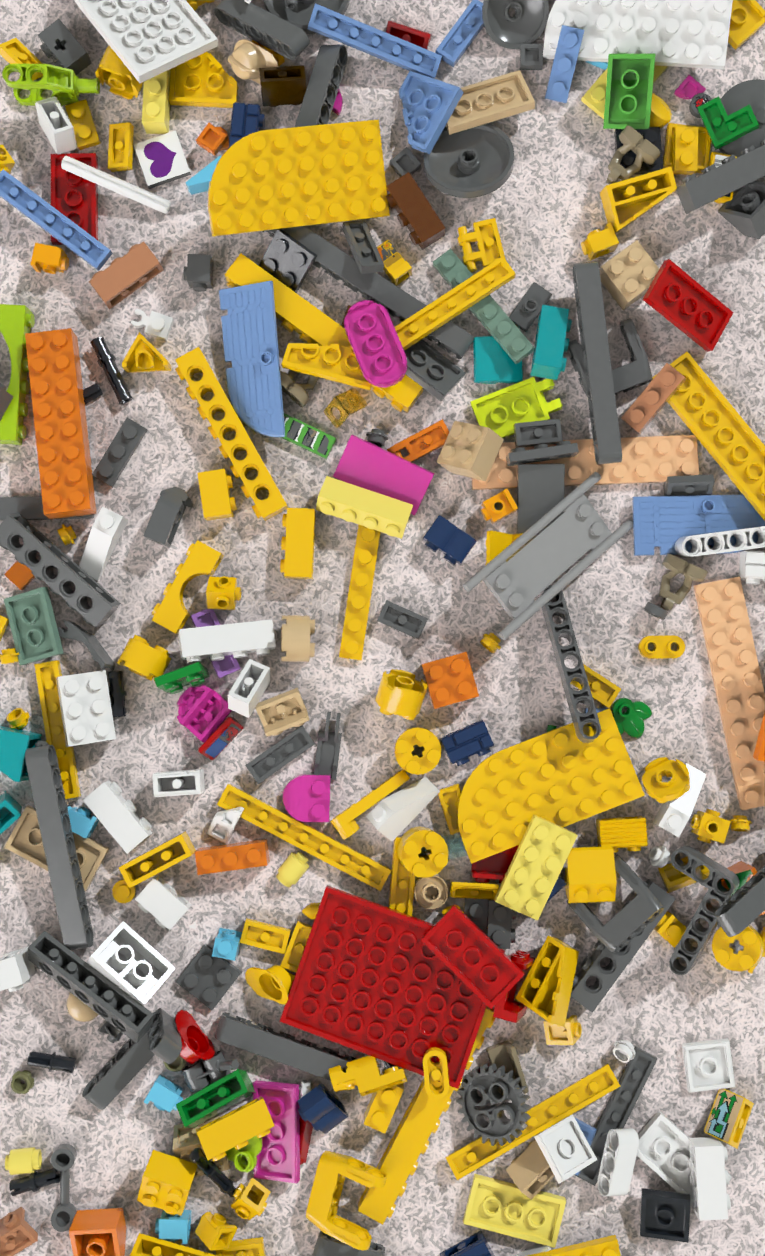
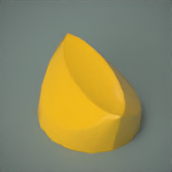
(660, 112)

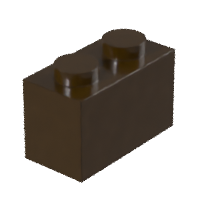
(282, 85)

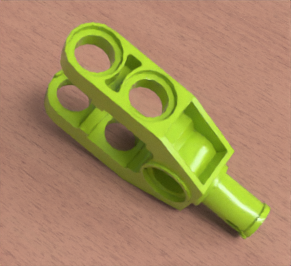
(59, 80)

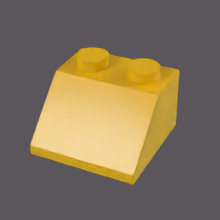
(590, 875)

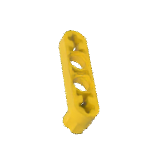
(345, 821)

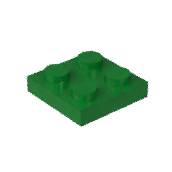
(176, 680)

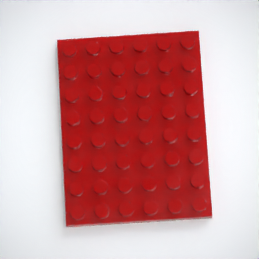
(381, 988)

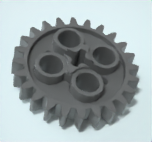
(499, 1128)

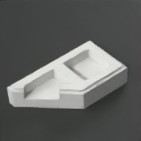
(224, 824)

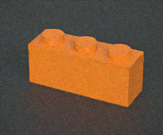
(232, 856)

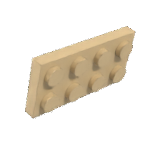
(491, 102)
(28, 843)

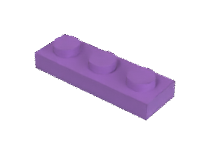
(222, 667)

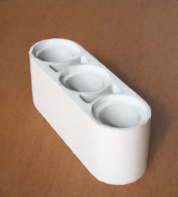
(618, 1162)

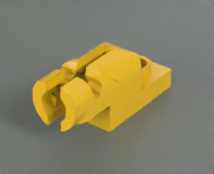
(366, 1075)

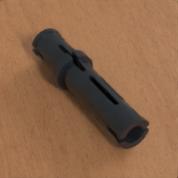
(107, 362)

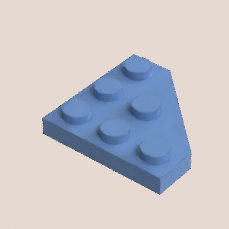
(427, 108)

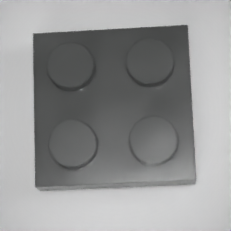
(208, 977)

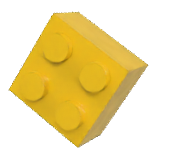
(166, 1183)

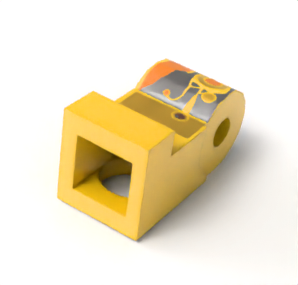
(394, 265)

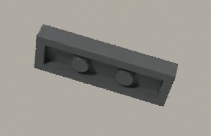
(363, 247)
(119, 452)
(542, 453)
(280, 754)

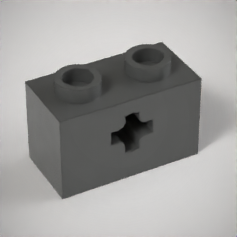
(59, 38)

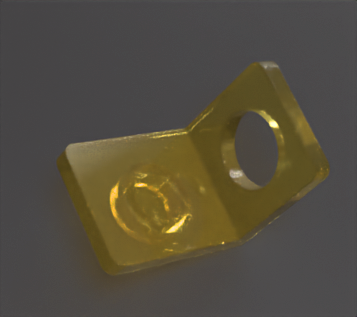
(347, 404)

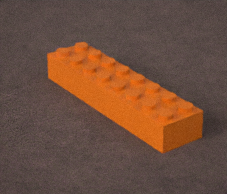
(60, 424)

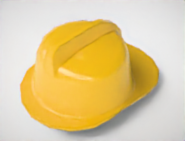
(270, 983)

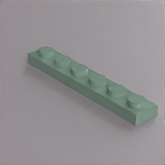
(486, 310)

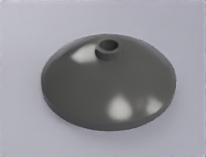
(520, 29)

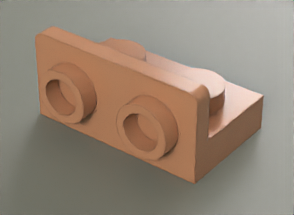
(15, 1233)

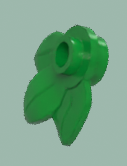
(633, 718)

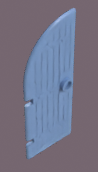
(252, 348)
(664, 519)

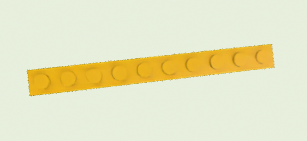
(314, 325)
(411, 1140)

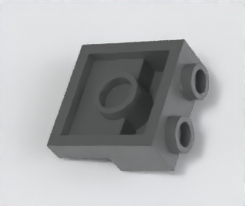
(492, 920)

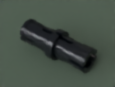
(117, 693)
(34, 1181)

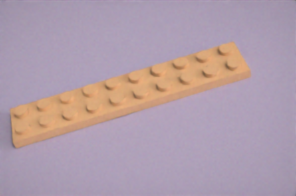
(642, 462)
(735, 682)

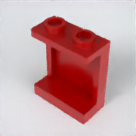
(493, 866)
(508, 1008)

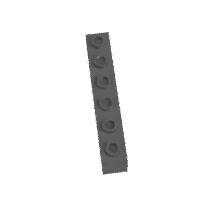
(68, 571)
(606, 976)
(90, 987)

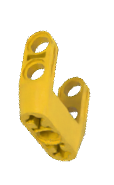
(327, 1193)

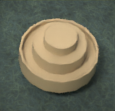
(431, 892)

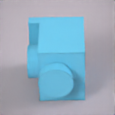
(82, 821)
(227, 944)
(164, 1094)
(174, 1226)

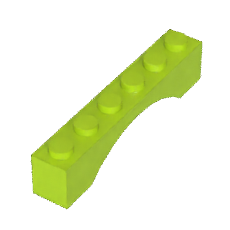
(14, 323)

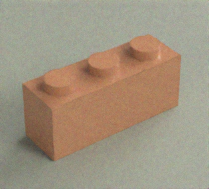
(126, 274)
(653, 398)

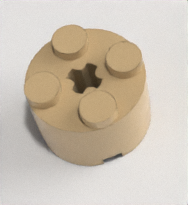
(296, 638)

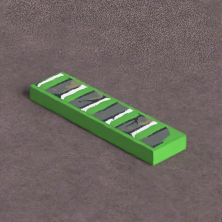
(308, 437)

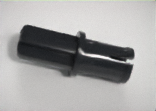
(52, 1062)

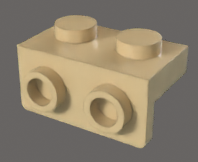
(282, 712)

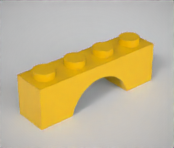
(200, 561)

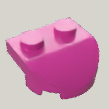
(202, 711)
(308, 798)

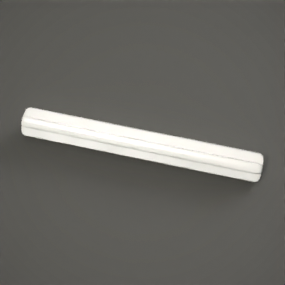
(115, 184)

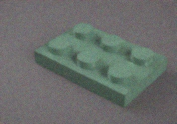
(33, 626)

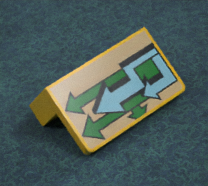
(728, 1117)

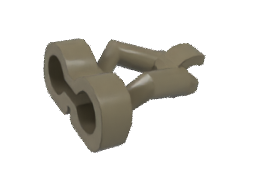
(643, 149)
(296, 391)
(678, 566)

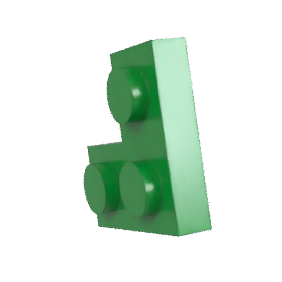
(723, 127)

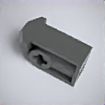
(167, 516)

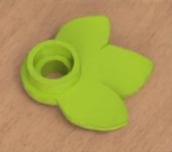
(249, 1151)

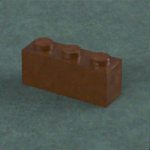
(414, 211)

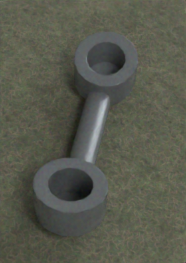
(64, 1213)

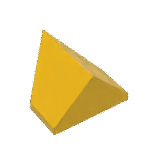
(144, 357)

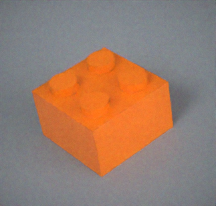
(450, 680)

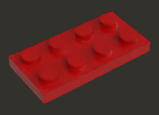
(75, 195)
(688, 305)
(472, 956)

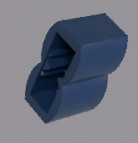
(449, 540)
(322, 1109)

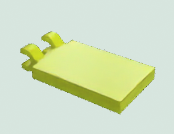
(515, 405)

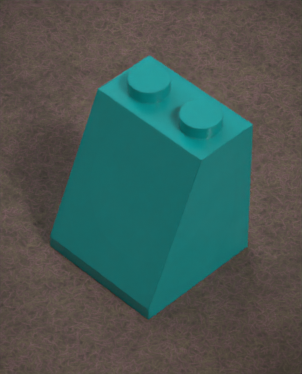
(12, 751)

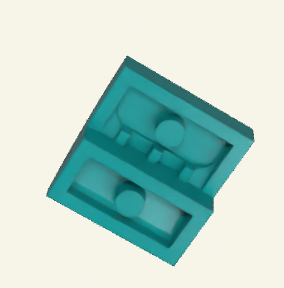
(493, 363)

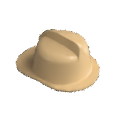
(248, 59)

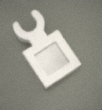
(156, 325)

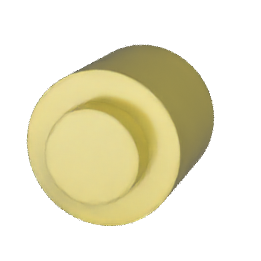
(292, 869)
(23, 1160)

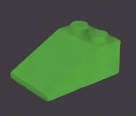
(629, 91)

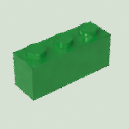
(215, 1098)

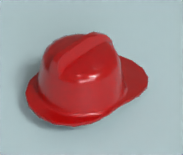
(194, 1042)

